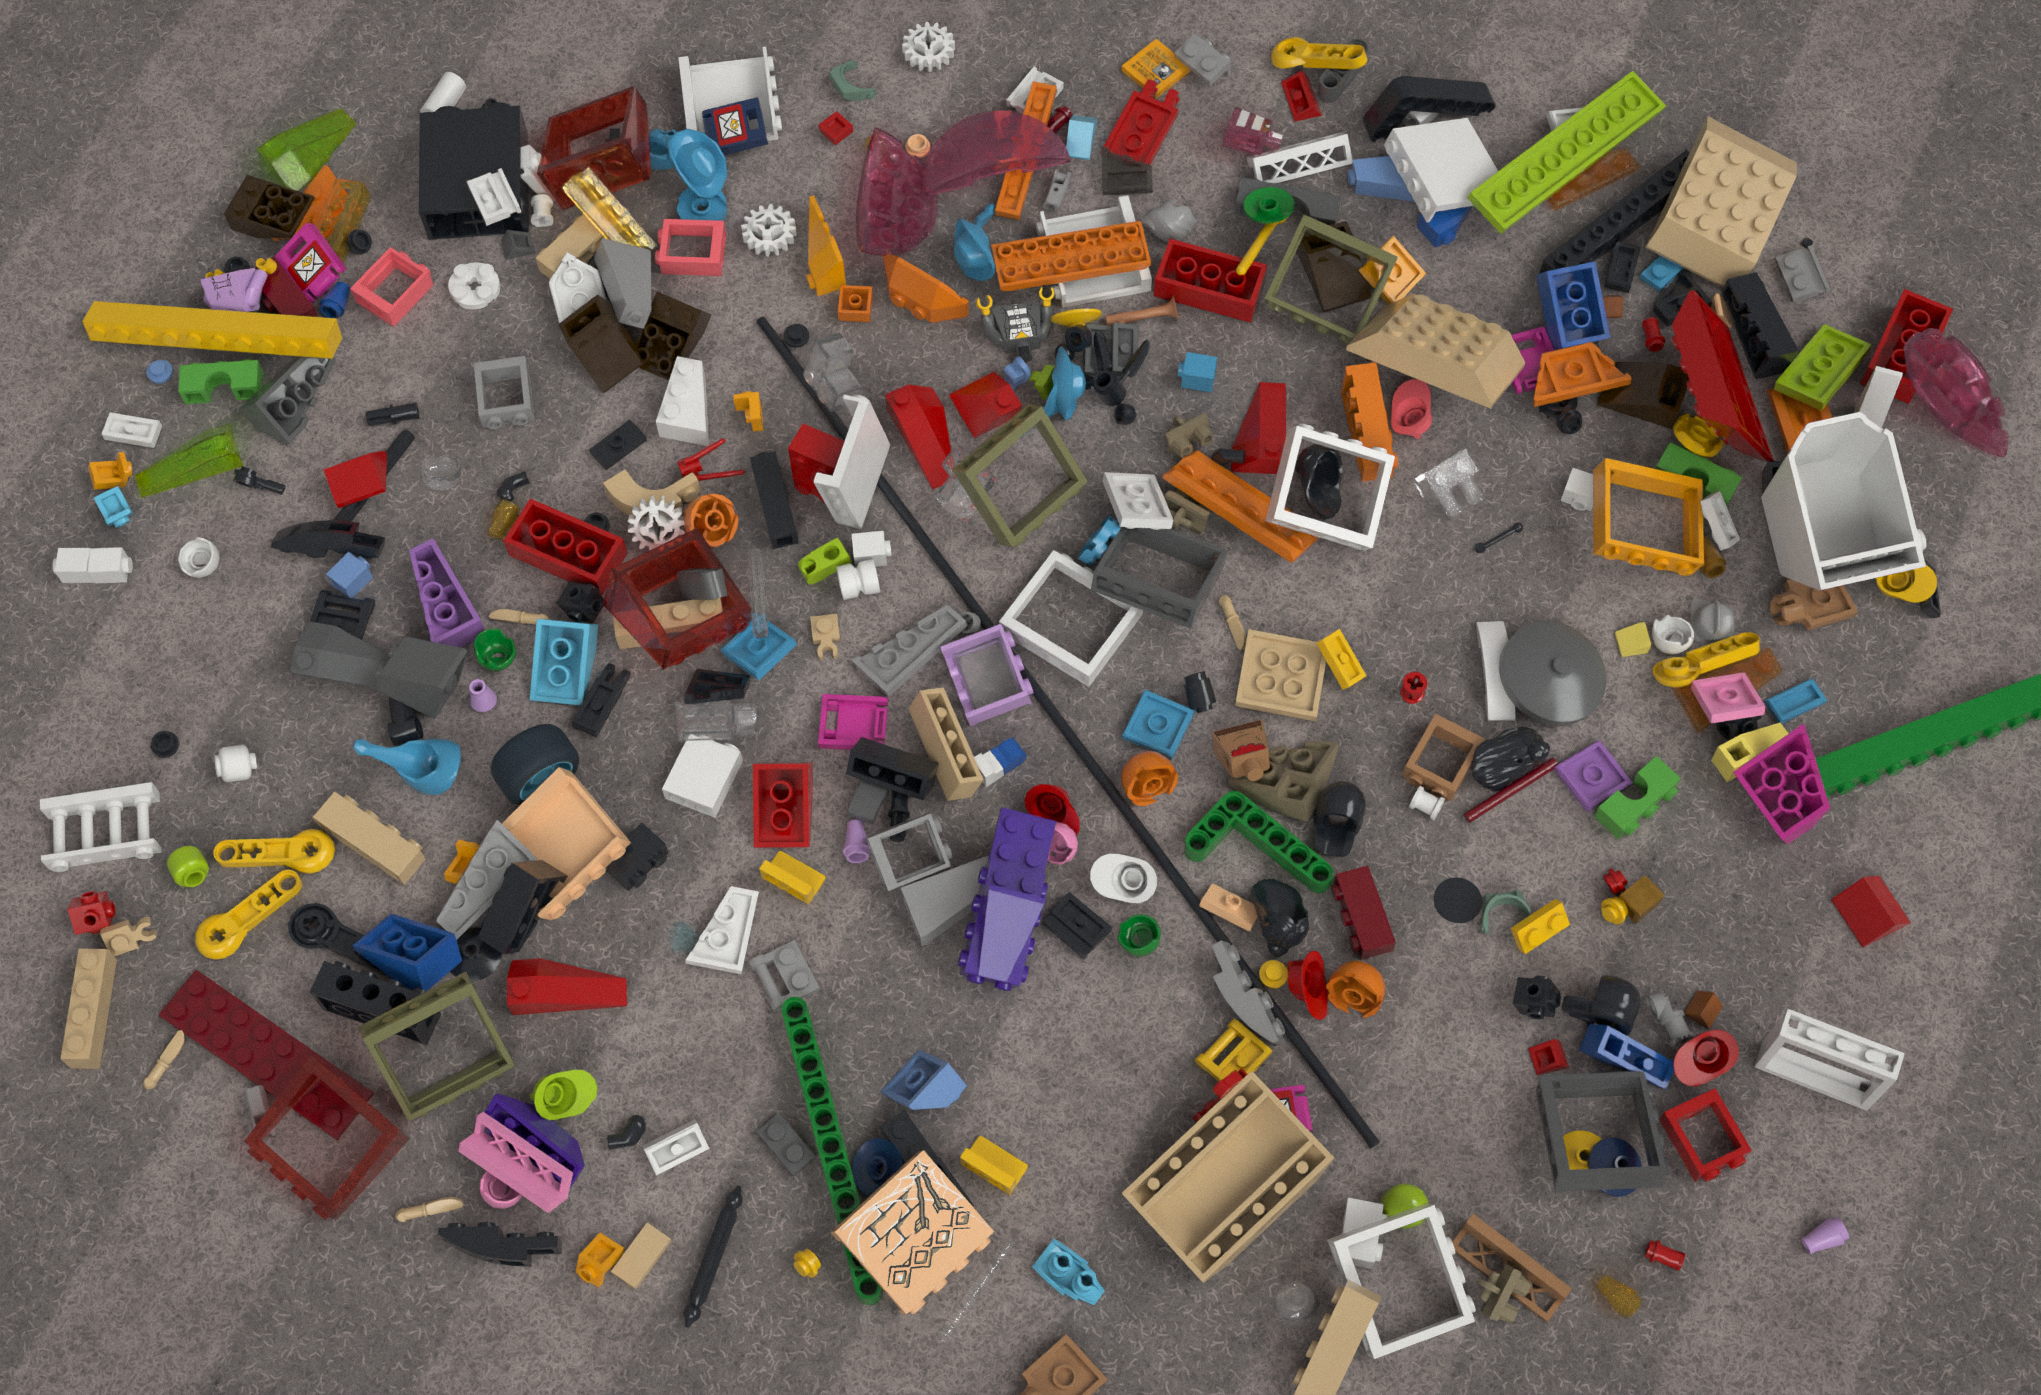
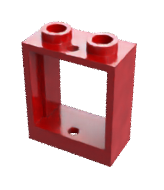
(1670, 1121)

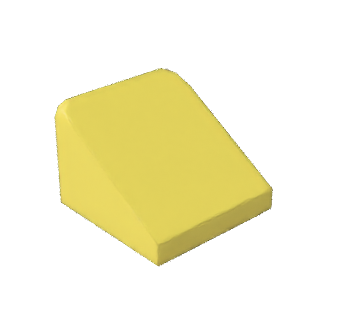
(1633, 640)

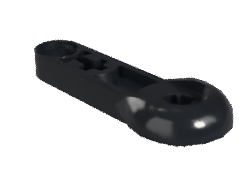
(328, 935)

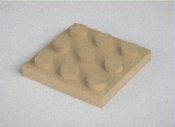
(1281, 675)

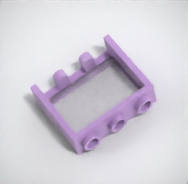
(987, 674)

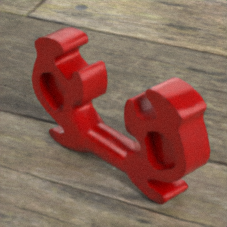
(1221, 1089)

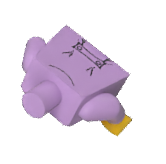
(237, 289)

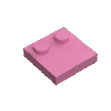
(1728, 697)

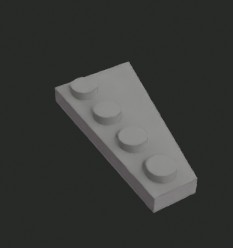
(482, 879)

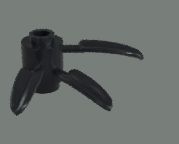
(1107, 383)

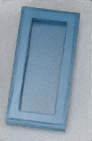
(1795, 701)

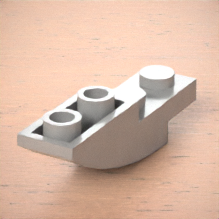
(1250, 1005)

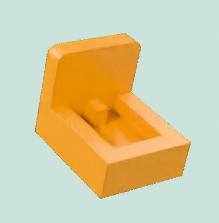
(110, 473)
(465, 853)

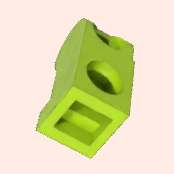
(823, 561)

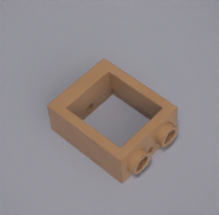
(1453, 735)

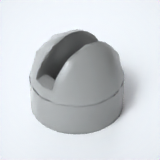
(971, 618)

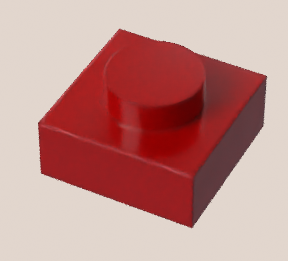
(836, 128)

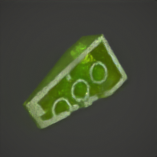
(302, 150)
(200, 458)

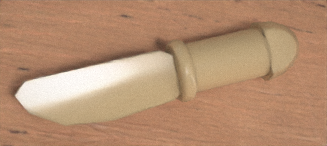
(516, 616)
(1233, 622)
(166, 1059)
(429, 1208)

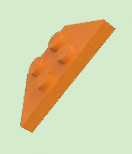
(320, 189)
(1576, 373)

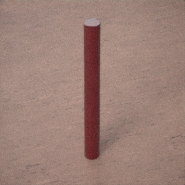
(1510, 790)

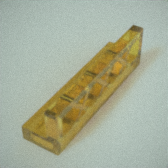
(605, 210)
(350, 217)

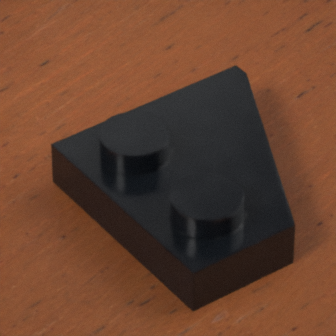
(1669, 304)
(716, 686)

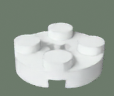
(474, 272)

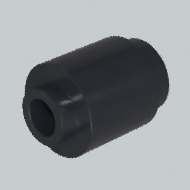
(1199, 692)

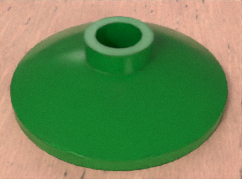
(1268, 205)

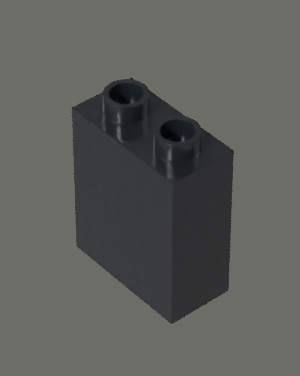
(461, 147)

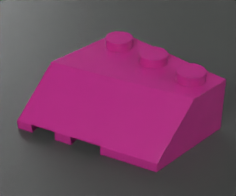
(1787, 785)

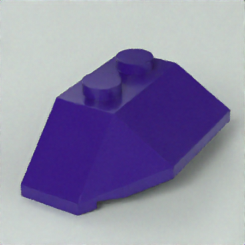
(538, 1131)

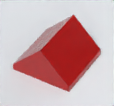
(357, 478)
(1870, 910)

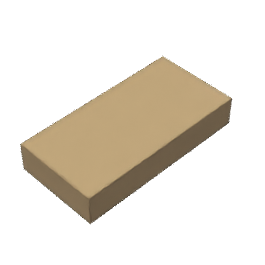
(641, 1256)

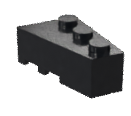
(517, 903)

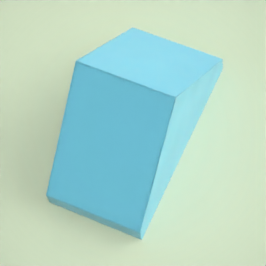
(1081, 136)

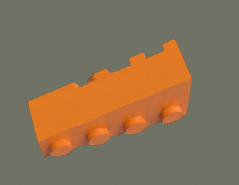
(1366, 414)

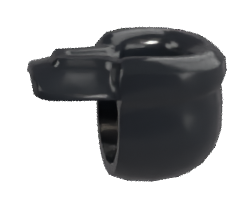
(1343, 800)
(1614, 1005)

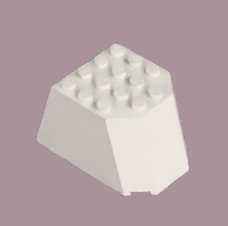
(1841, 506)

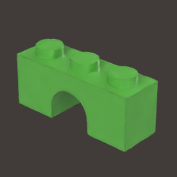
(200, 380)
(1714, 478)
(1622, 814)

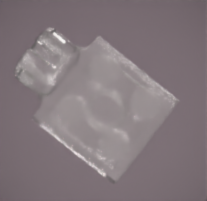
(714, 720)

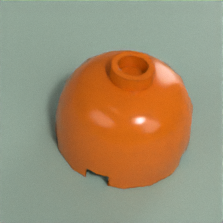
(712, 518)
(1148, 774)
(1357, 985)

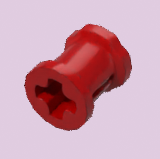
(1408, 682)

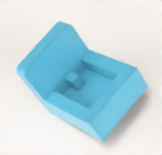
(114, 507)

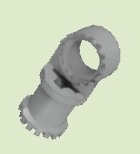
(1670, 1019)

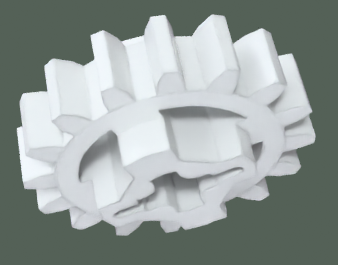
(917, 51)
(769, 230)
(647, 527)

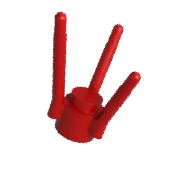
(692, 464)

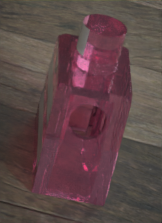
(1250, 133)

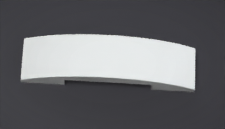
(1491, 641)

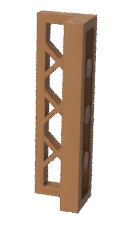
(1515, 1258)

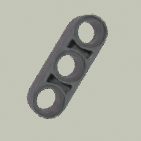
(1335, 81)
(701, 583)

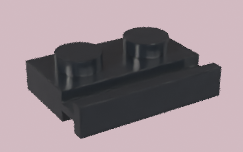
(1076, 925)

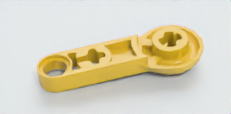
(1297, 51)
(1681, 671)
(281, 851)
(243, 917)

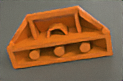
(921, 292)

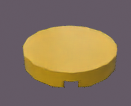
(1697, 436)

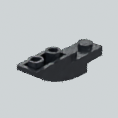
(319, 536)
(909, 1141)
(489, 1245)

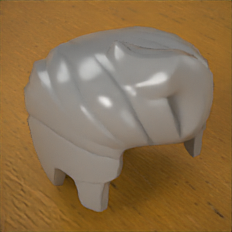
(1169, 221)

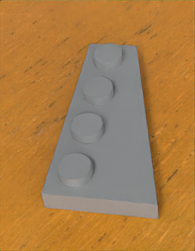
(903, 656)

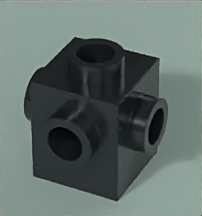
(581, 602)
(1536, 997)

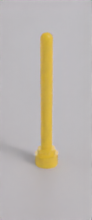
(1256, 247)

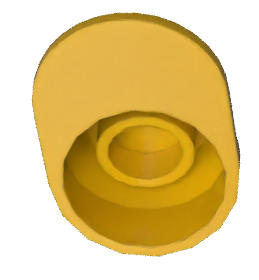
(1909, 585)

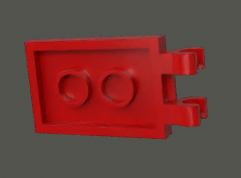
(1143, 124)

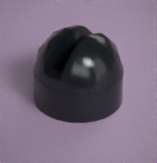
(1128, 413)

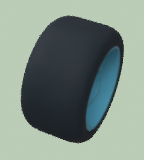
(530, 759)

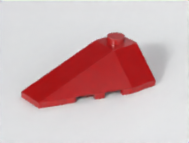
(923, 427)
(1263, 431)
(552, 986)

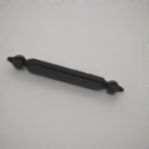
(712, 1256)

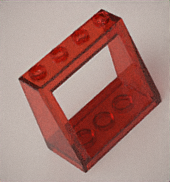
(616, 162)
(657, 568)
(369, 1167)

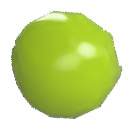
(1402, 1198)

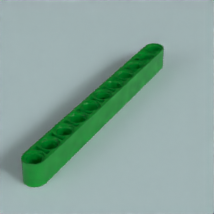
(826, 1134)

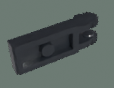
(600, 701)

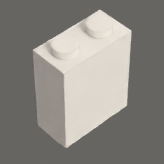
(703, 775)

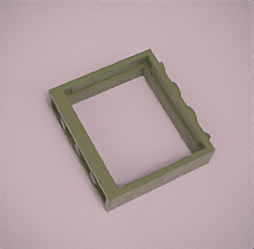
(1346, 242)
(994, 447)
(414, 1012)

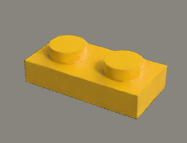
(1341, 659)
(1540, 926)

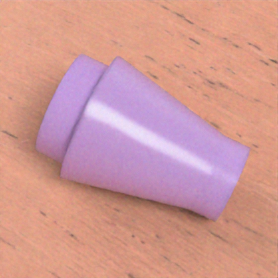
(481, 696)
(855, 844)
(1826, 1235)

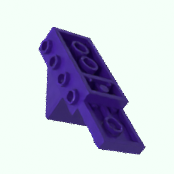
(1008, 901)

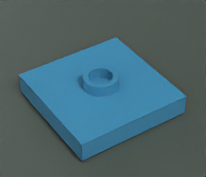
(760, 654)
(1158, 724)

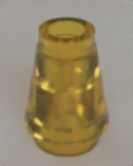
(503, 519)
(1620, 1296)

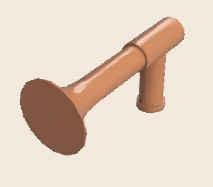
(1167, 309)

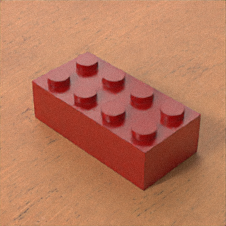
(1209, 280)
(1911, 315)
(564, 545)

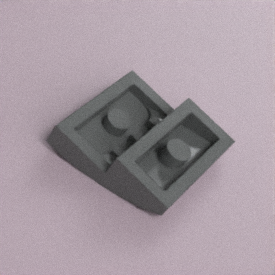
(1121, 344)

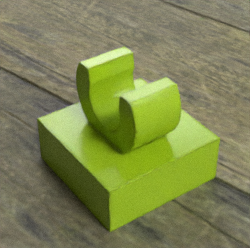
(1043, 380)

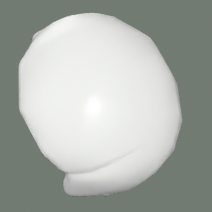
(197, 553)
(1681, 638)

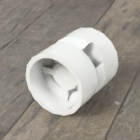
(858, 579)

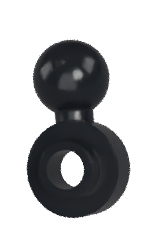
(1074, 342)

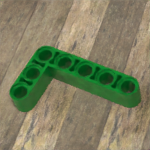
(1260, 838)

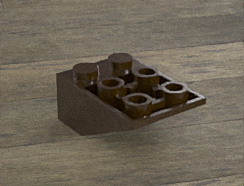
(267, 209)
(1333, 271)
(669, 332)
(601, 343)
(1653, 394)

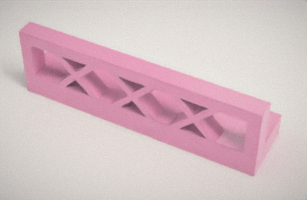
(516, 1168)

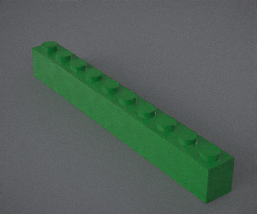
(1931, 736)

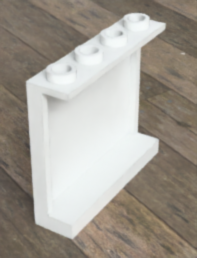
(730, 82)
(1440, 163)
(1101, 287)
(858, 466)

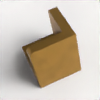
(1641, 898)

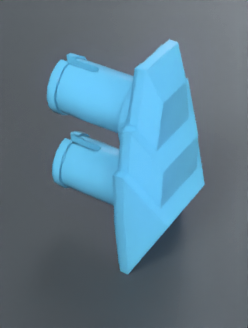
(1068, 1273)

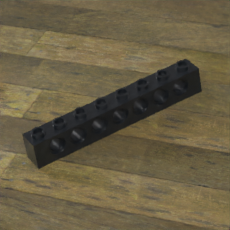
(1618, 221)

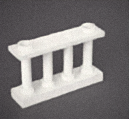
(86, 806)

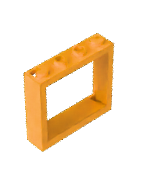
(1653, 481)

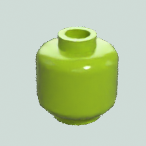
(187, 866)

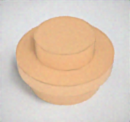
(918, 146)

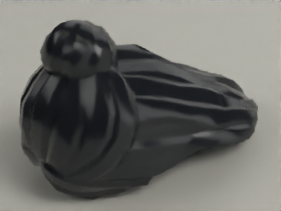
(1320, 478)
(1508, 757)
(1280, 915)

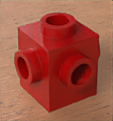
(91, 912)

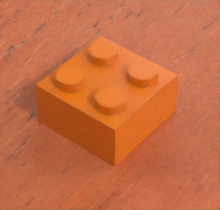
(855, 303)

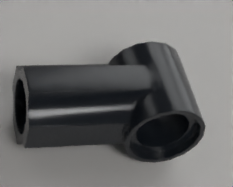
(404, 724)

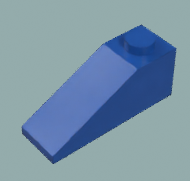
(1443, 225)
(1626, 1054)

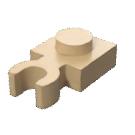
(825, 632)
(124, 937)

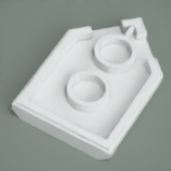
(574, 286)

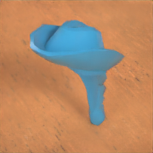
(695, 160)
(973, 248)
(1067, 387)
(422, 764)

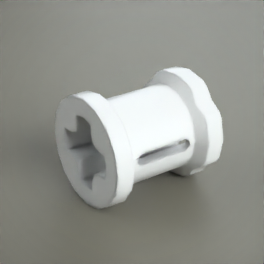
(542, 210)
(1427, 803)

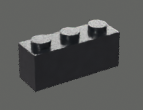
(892, 768)

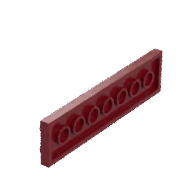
(258, 1050)

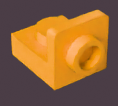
(752, 405)
(598, 1259)

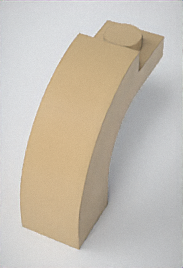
(626, 493)

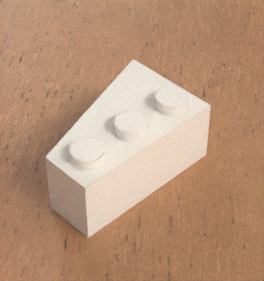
(685, 404)

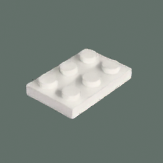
(1137, 501)

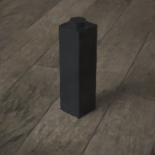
(774, 500)

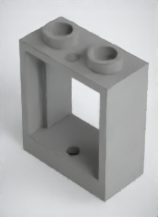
(499, 371)
(881, 861)

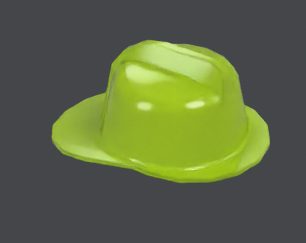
(564, 1094)

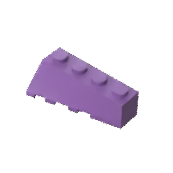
(445, 604)

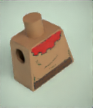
(1242, 750)

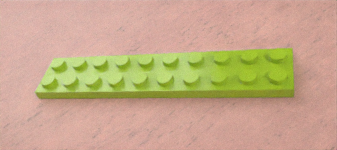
(1566, 152)

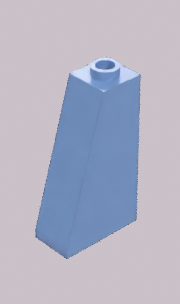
(1378, 178)

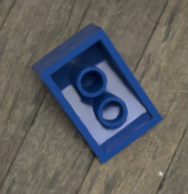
(410, 951)

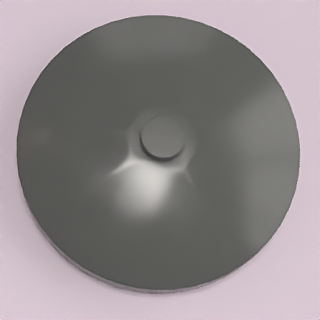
(1552, 673)

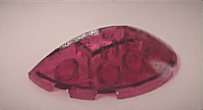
(990, 146)
(891, 199)
(1956, 389)

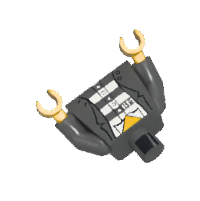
(1018, 326)

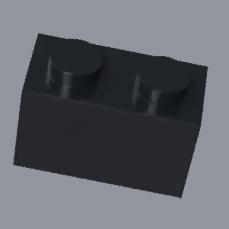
(639, 858)

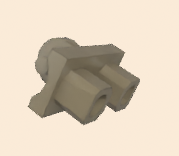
(1186, 432)
(1185, 512)
(1498, 1291)

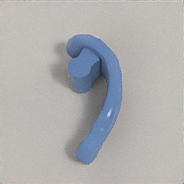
(1017, 372)

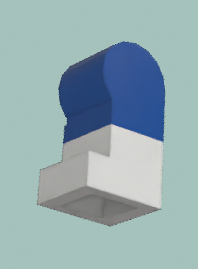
(1000, 760)

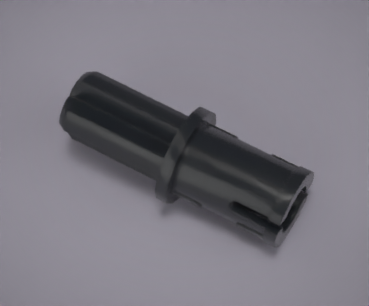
(392, 414)
(898, 813)

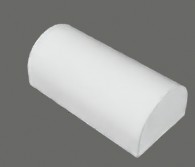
(445, 93)

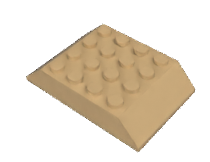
(1723, 204)
(1442, 348)
(1229, 1177)

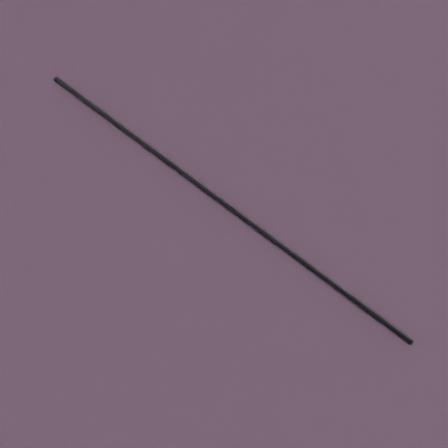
(1188, 894)

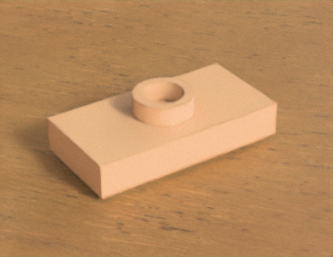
(1229, 907)

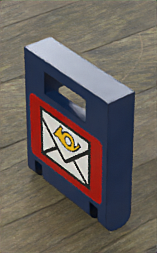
(730, 126)

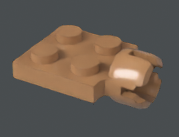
(1811, 606)
(1063, 1372)

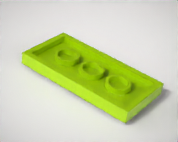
(1822, 367)

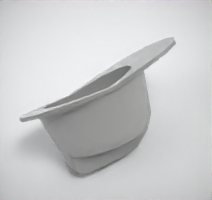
(1711, 620)

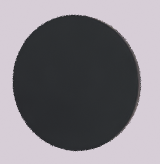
(1457, 900)

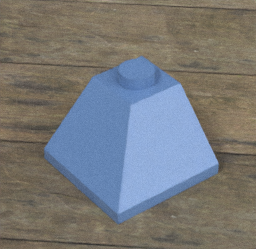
(925, 1083)

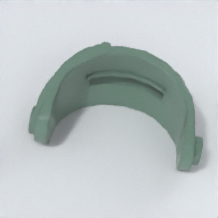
(844, 88)
(1491, 900)

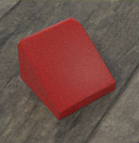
(1548, 1057)

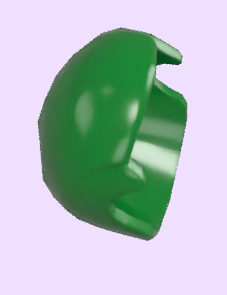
(490, 643)
(1147, 931)

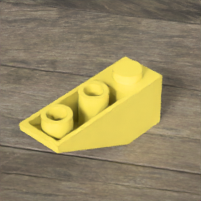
(1744, 748)

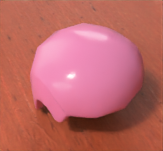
(1063, 844)
(494, 1192)

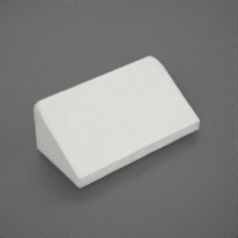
(675, 1147)

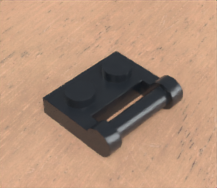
(350, 622)

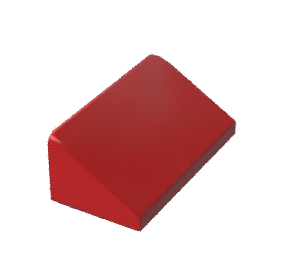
(1301, 97)

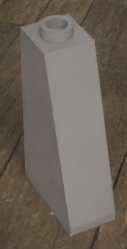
(626, 279)
(942, 899)

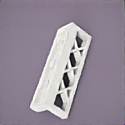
(1300, 149)

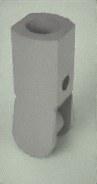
(1057, 191)
(258, 1105)

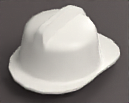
(1123, 878)

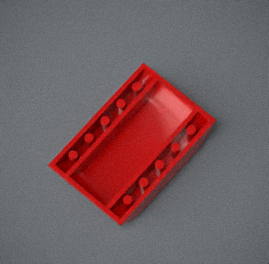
(1718, 378)

